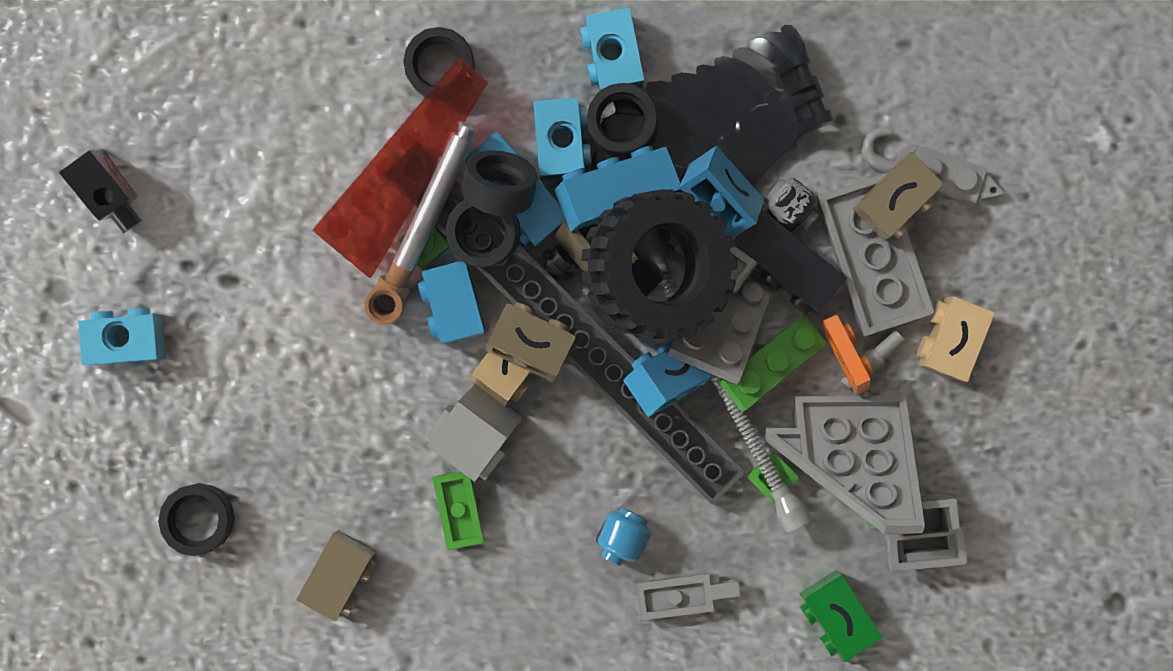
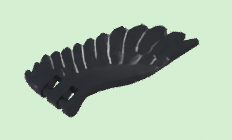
(730, 106)

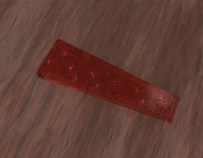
(384, 193)

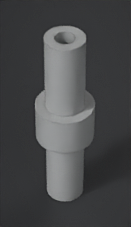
(880, 353)

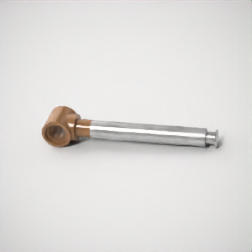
(419, 231)

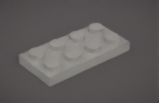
(880, 273)

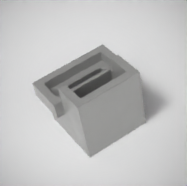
(473, 433)
(938, 545)

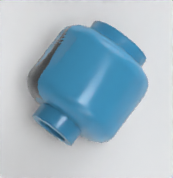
(623, 536)

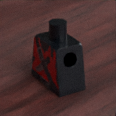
(90, 178)

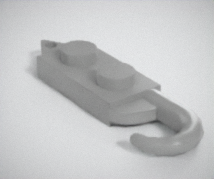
(960, 178)

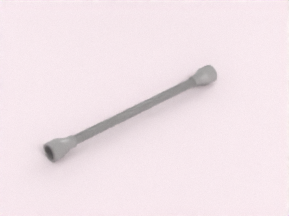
(789, 508)

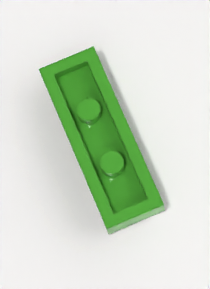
(775, 362)

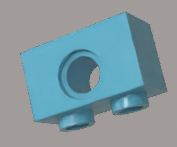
(617, 29)
(556, 116)
(99, 343)

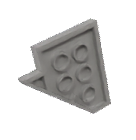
(859, 454)

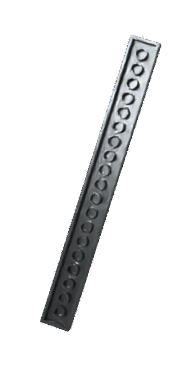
(596, 355)

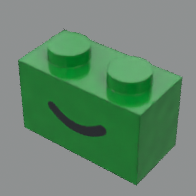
(840, 616)

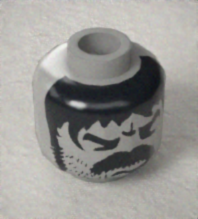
(791, 204)

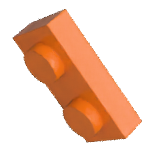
(841, 340)

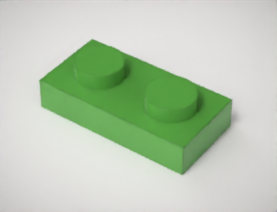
(458, 510)

